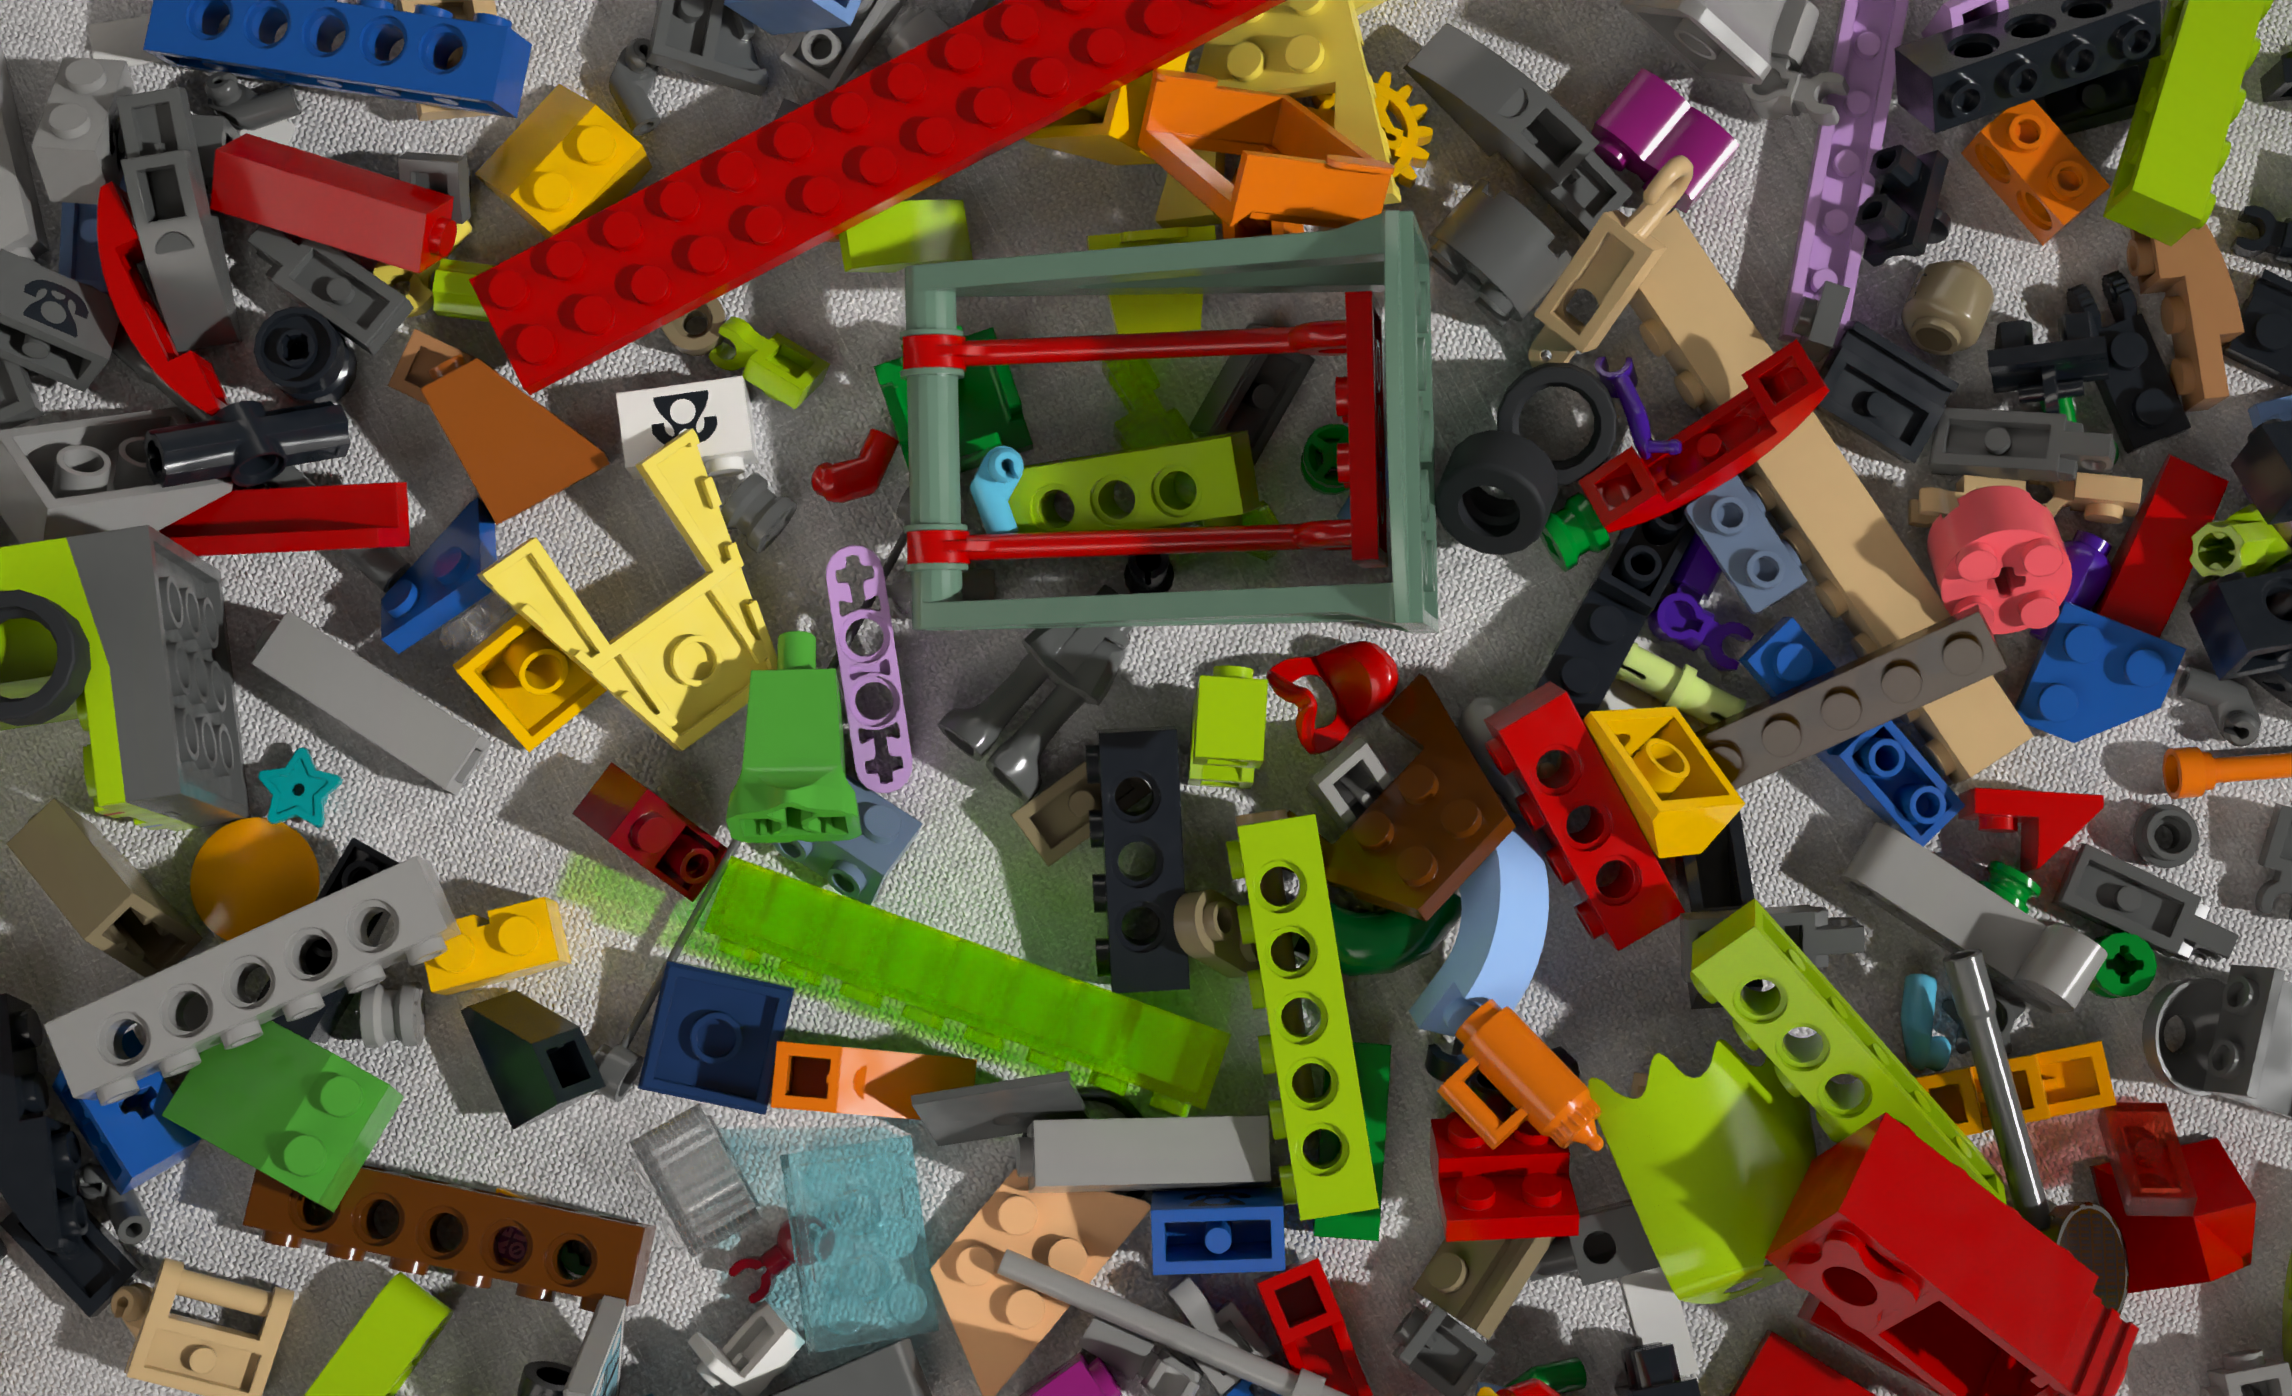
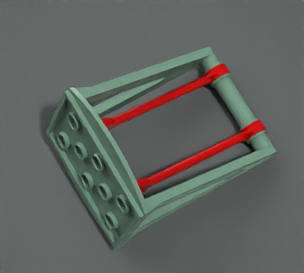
(1357, 259)

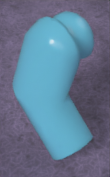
(1917, 1024)

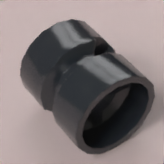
(316, 367)

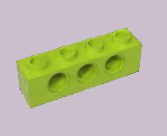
(1216, 463)

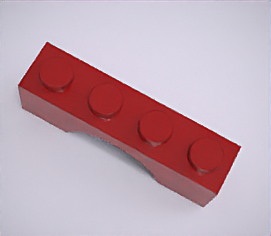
(1311, 1325)

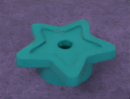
(311, 803)

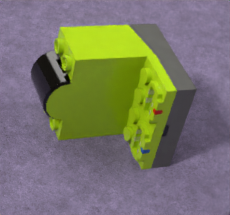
(158, 675)

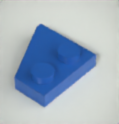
(441, 579)

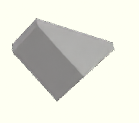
(1349, 783)

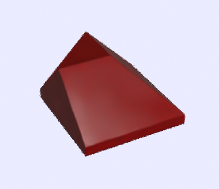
(2187, 1248)

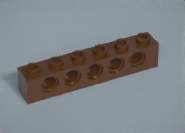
(617, 1246)

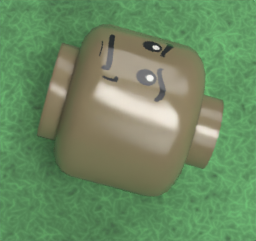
(1947, 307)

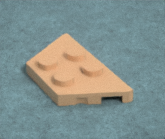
(1004, 1319)

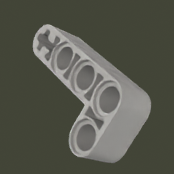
(2032, 960)

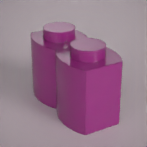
(1653, 125)

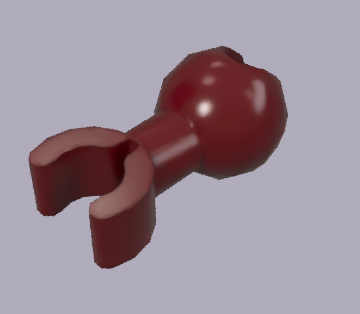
(775, 1260)

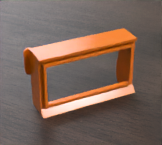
(1289, 162)

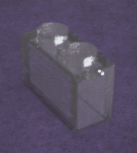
(695, 1180)

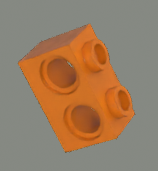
(2035, 169)

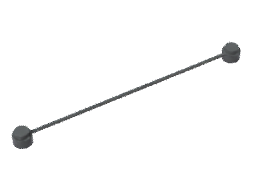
(619, 1064)

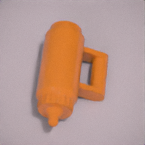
(1526, 1075)

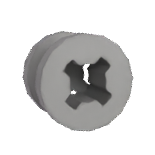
(392, 1015)

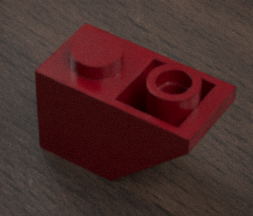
(651, 832)

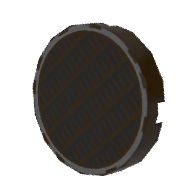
(2096, 1243)

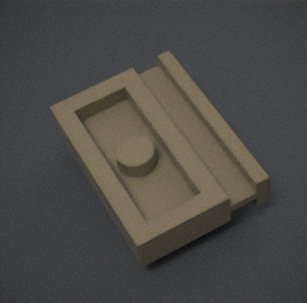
(1480, 1278)

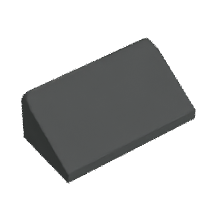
(1251, 396)

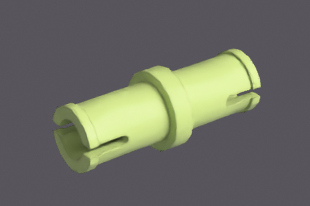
(1678, 686)

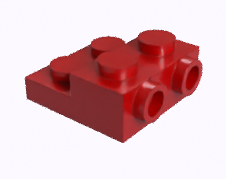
(1503, 1191)

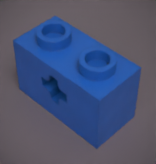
(129, 1144)

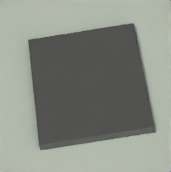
(998, 1107)

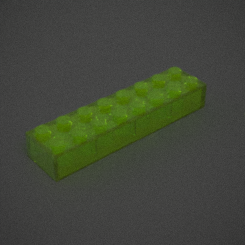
(966, 984)

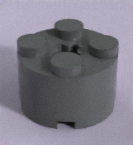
(1497, 252)

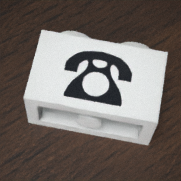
(715, 410)

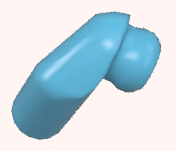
(994, 486)

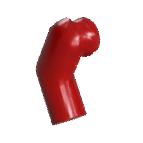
(857, 476)

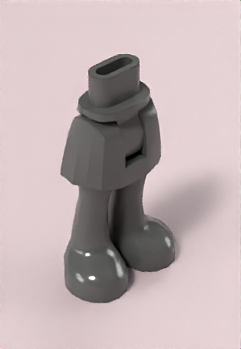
(1081, 667)

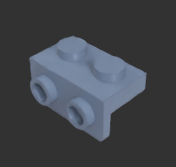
(1745, 545)
(863, 863)

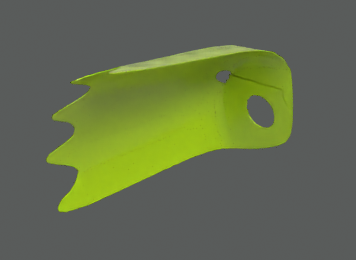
(1710, 1168)

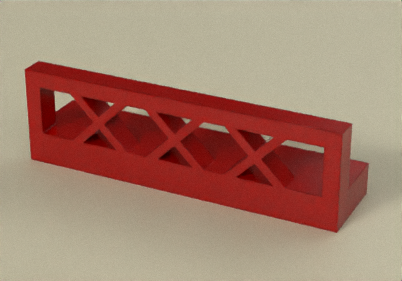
(297, 520)

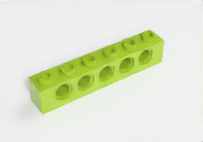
(1755, 947)
(1348, 1179)

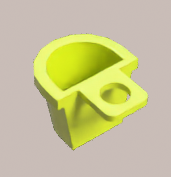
(1157, 311)

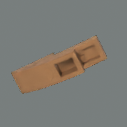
(2196, 309)

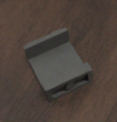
(2254, 1041)

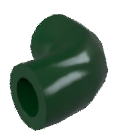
(1385, 938)

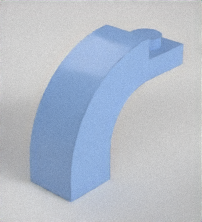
(1497, 935)

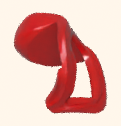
(1359, 678)

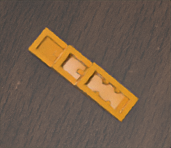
(2045, 1081)

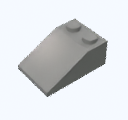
(91, 478)

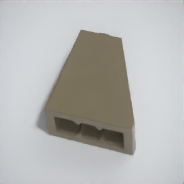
(102, 891)

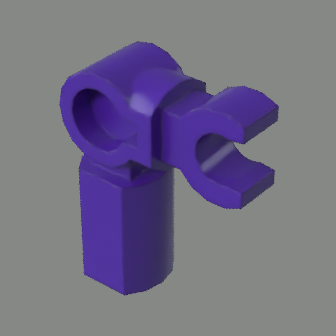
(1682, 618)

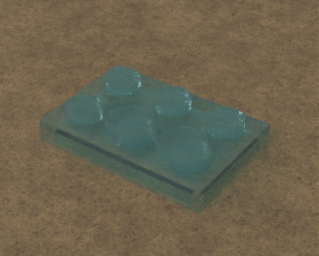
(859, 1243)

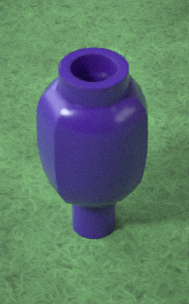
(2089, 572)

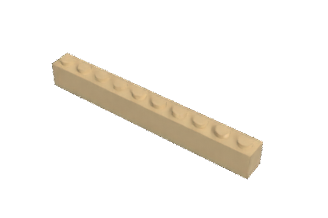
(1817, 501)

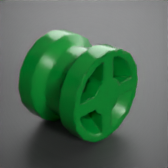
(1313, 470)
(1574, 532)
(2139, 967)

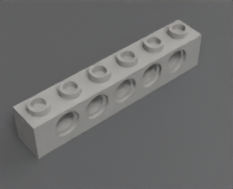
(91, 1036)

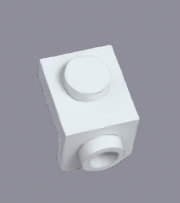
(752, 1356)

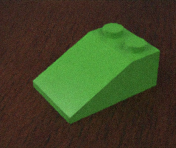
(287, 1111)

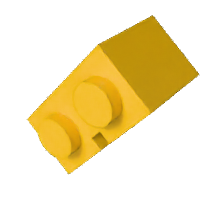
(514, 944)

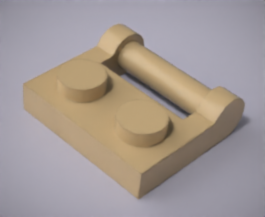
(201, 1354)

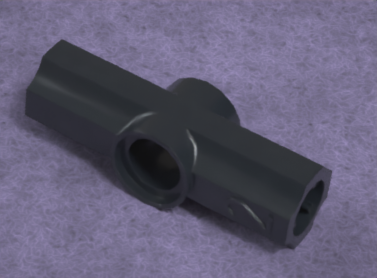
(246, 443)

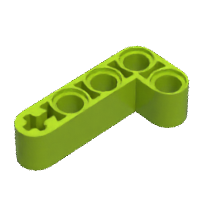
(384, 1343)

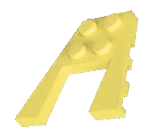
(1295, 52)
(692, 654)

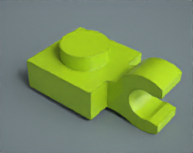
(773, 364)

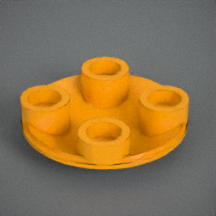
(252, 876)

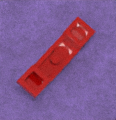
(119, 254)
(1714, 448)

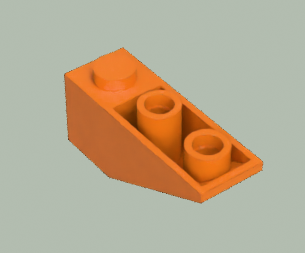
(861, 1079)

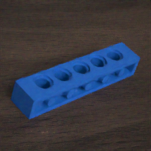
(483, 81)

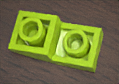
(907, 236)

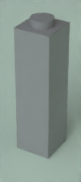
(370, 702)
(1145, 1154)

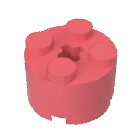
(2003, 556)

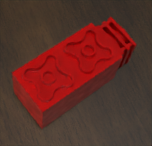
(1946, 1273)

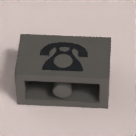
(54, 322)

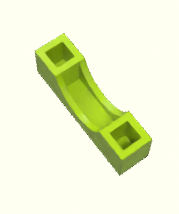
(1227, 728)

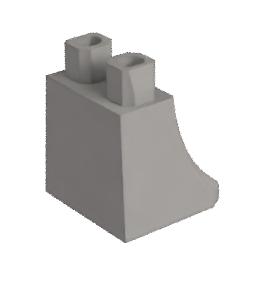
(1715, 36)

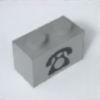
(81, 129)

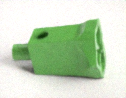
(793, 754)

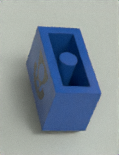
(1217, 1231)

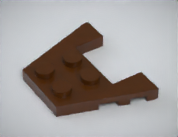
(1427, 824)

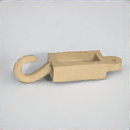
(1610, 266)

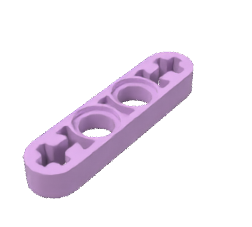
(863, 669)

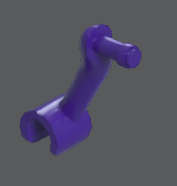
(1623, 386)

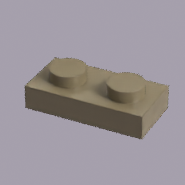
(1059, 815)

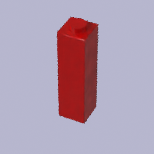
(333, 203)

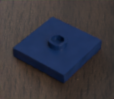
(715, 1037)

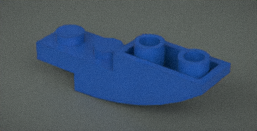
(1874, 765)

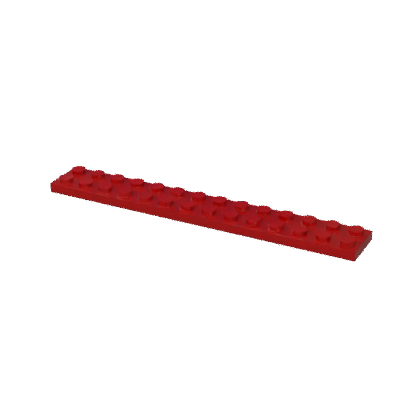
(827, 170)

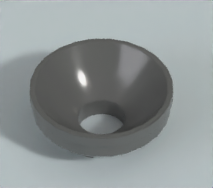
(2199, 1007)

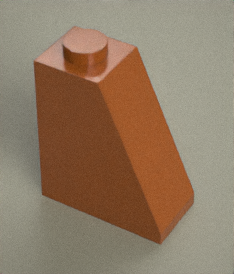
(507, 438)

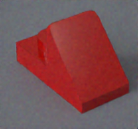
(2045, 818)

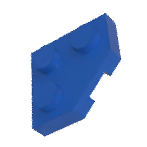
(2095, 675)

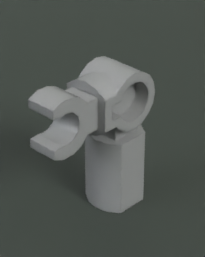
(1785, 88)
(1133, 1355)

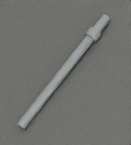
(1163, 1329)

